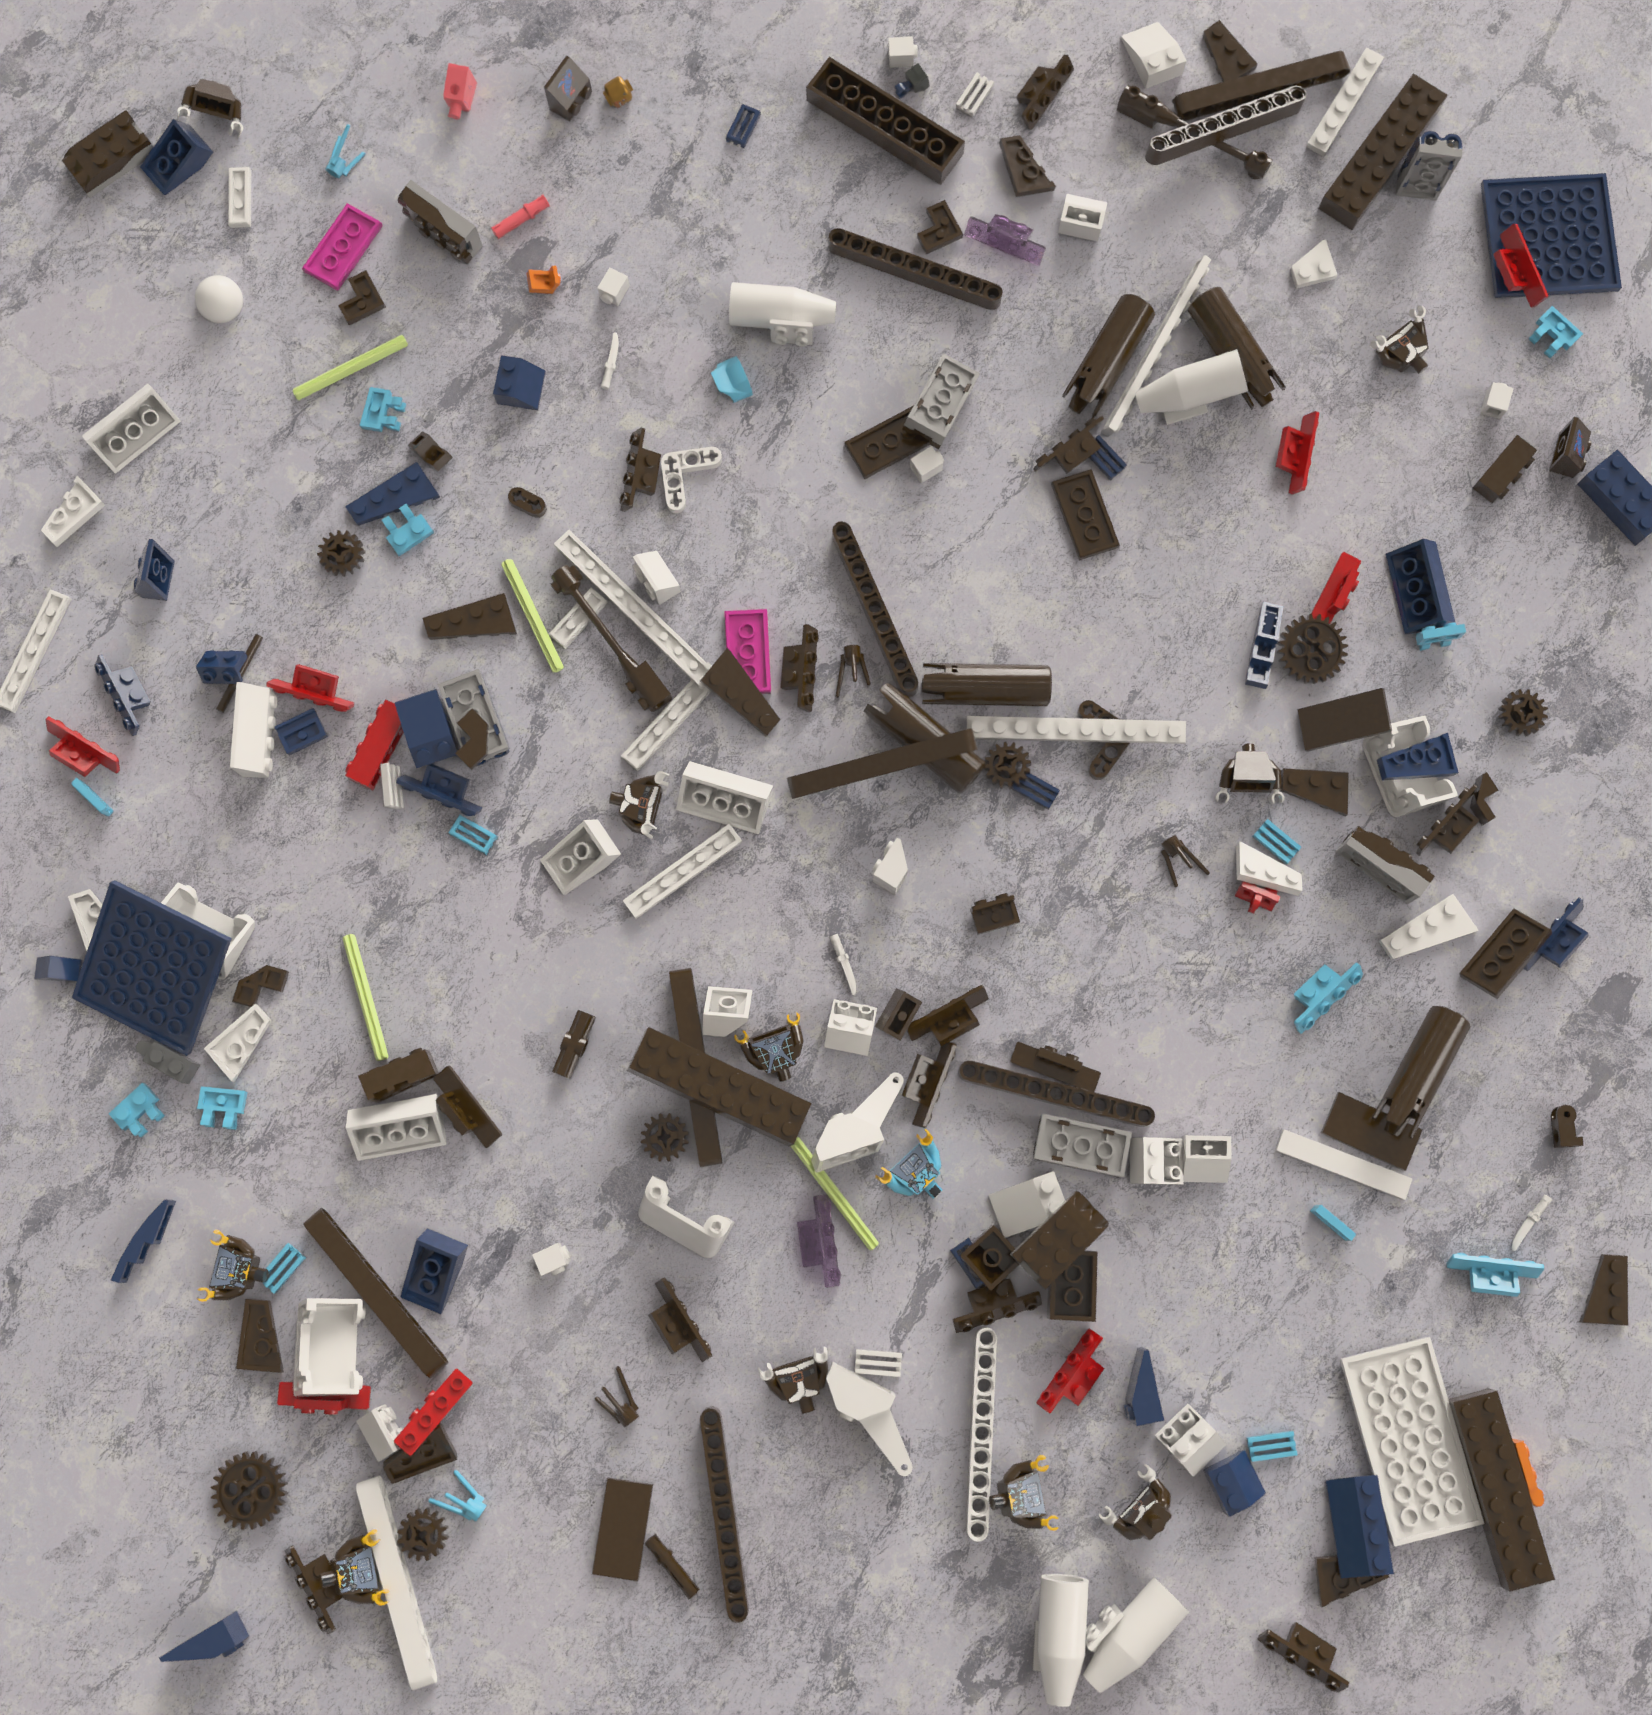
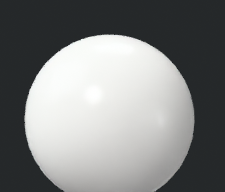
(218, 299)

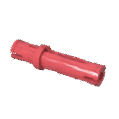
(519, 217)

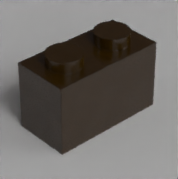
(898, 1014)

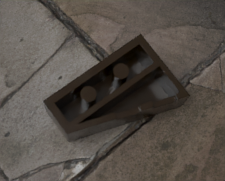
(398, 1075)

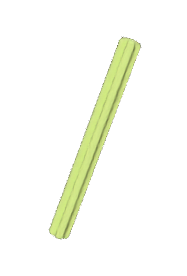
(350, 367)
(532, 615)
(365, 997)
(836, 1196)

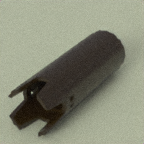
(1227, 332)
(1110, 352)
(989, 684)
(911, 724)
(1423, 1069)

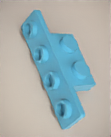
(1322, 991)
(1495, 1275)

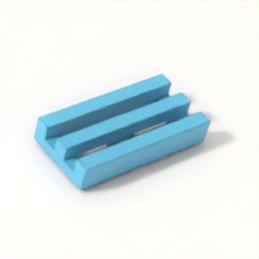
(92, 797)
(1282, 835)
(488, 844)
(1333, 1222)
(294, 1252)
(1291, 1443)

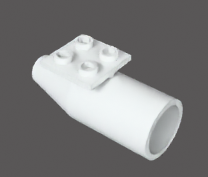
(783, 310)
(1189, 388)
(1060, 1635)
(1130, 1637)

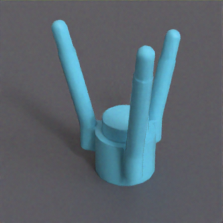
(336, 165)
(471, 1509)

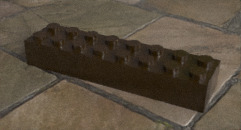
(885, 120)
(1382, 151)
(719, 1087)
(1501, 1491)

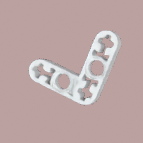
(680, 465)

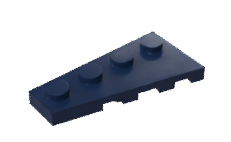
(406, 487)
(1420, 760)

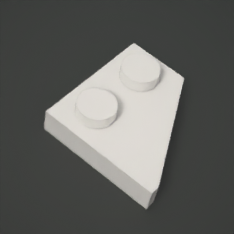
(1314, 267)

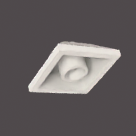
(725, 1010)

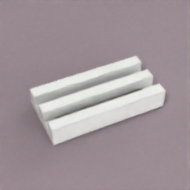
(982, 81)
(391, 790)
(859, 1352)

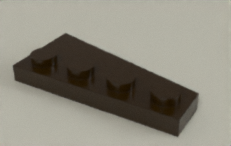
(478, 618)
(737, 690)

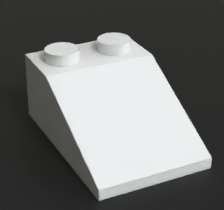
(1154, 54)
(580, 855)
(1026, 1203)

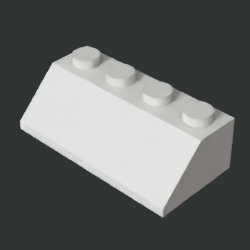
(131, 428)
(253, 731)
(723, 797)
(396, 1127)

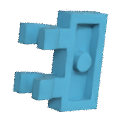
(1558, 328)
(376, 409)
(409, 534)
(1443, 635)
(221, 1100)
(137, 1103)

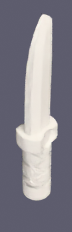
(610, 365)
(843, 958)
(1532, 1217)

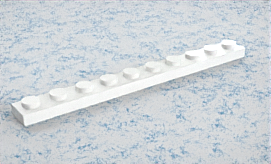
(1160, 340)
(632, 607)
(1078, 729)

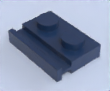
(301, 731)

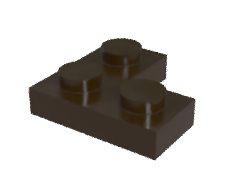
(944, 229)
(365, 302)

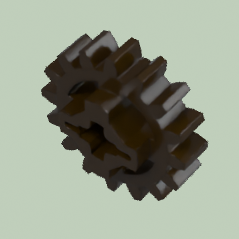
(348, 558)
(1531, 708)
(1013, 760)
(654, 1139)
(417, 1526)

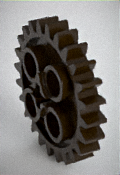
(1323, 634)
(238, 1474)

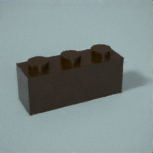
(1505, 469)

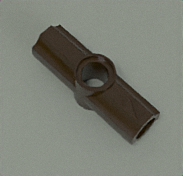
(574, 1044)

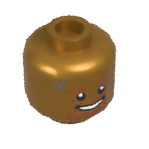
(618, 92)

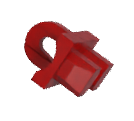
(1263, 898)

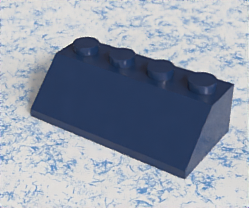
(1420, 586)
(1359, 1526)

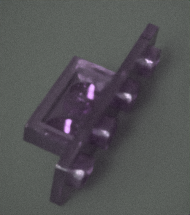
(1007, 237)
(818, 1241)

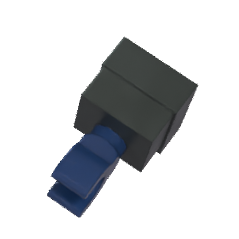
(916, 79)

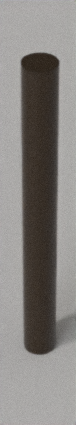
(232, 687)

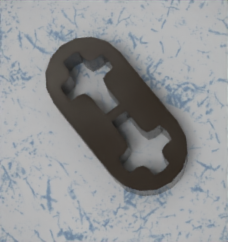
(525, 506)

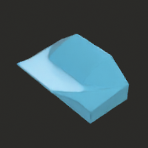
(732, 380)

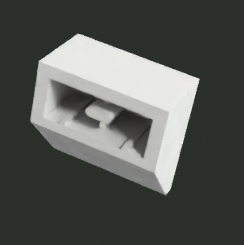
(1082, 217)
(656, 575)
(892, 870)
(850, 1027)
(1206, 1158)
(1156, 1161)
(380, 1431)
(1190, 1440)

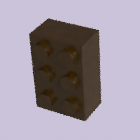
(1074, 1291)

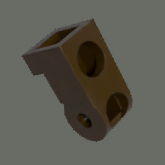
(1564, 1127)

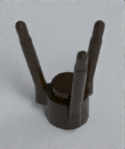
(851, 656)
(1175, 847)
(626, 1413)

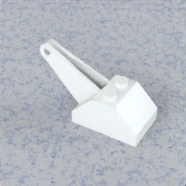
(857, 1133)
(870, 1405)

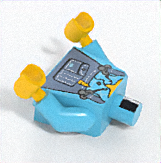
(916, 1170)

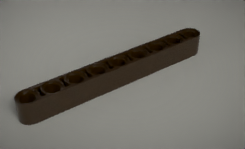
(1261, 84)
(1225, 125)
(921, 276)
(874, 599)
(882, 763)
(691, 1034)
(1067, 1093)
(376, 1293)
(723, 1525)

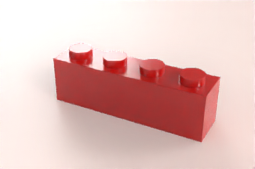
(377, 747)

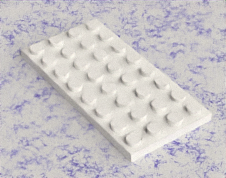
(1411, 1441)

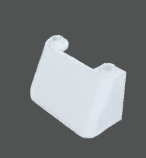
(1406, 795)
(240, 928)
(702, 1240)
(327, 1347)

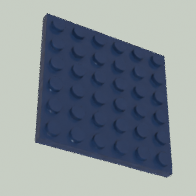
(1564, 227)
(151, 967)

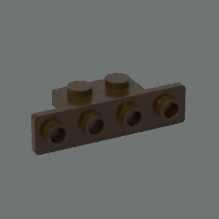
(1042, 89)
(1075, 450)
(641, 470)
(799, 667)
(1453, 827)
(950, 1019)
(1056, 1066)
(926, 1081)
(464, 1109)
(995, 1305)
(675, 1324)
(308, 1579)
(1308, 1653)

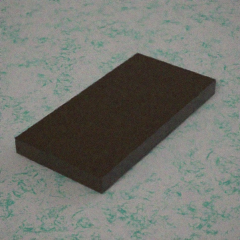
(884, 445)
(1085, 514)
(1345, 719)
(1505, 953)
(1353, 1125)
(622, 1529)

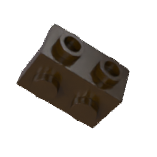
(994, 914)

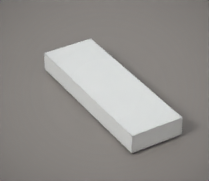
(239, 197)
(576, 620)

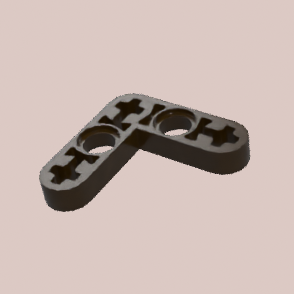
(1120, 747)

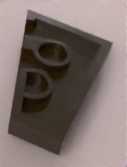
(1229, 55)
(1023, 170)
(1321, 787)
(1609, 1292)
(259, 1339)
(432, 1453)
(1332, 1586)

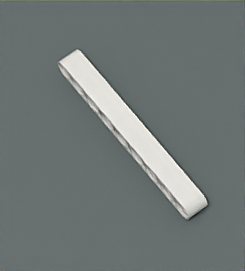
(984, 1444)
(396, 1579)

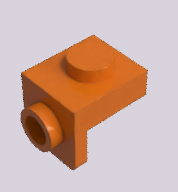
(543, 281)

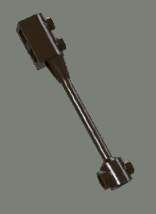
(1149, 110)
(640, 677)

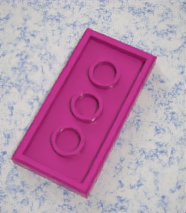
(342, 247)
(749, 643)

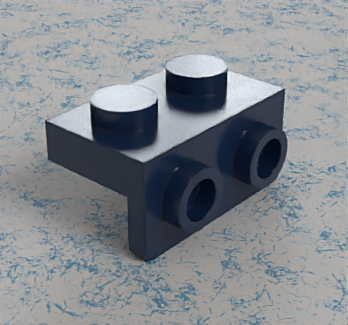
(221, 667)

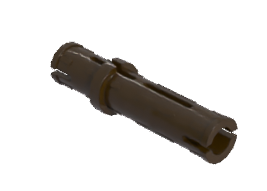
(670, 1564)

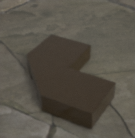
(476, 748)
(250, 986)

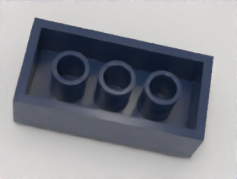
(1621, 495)

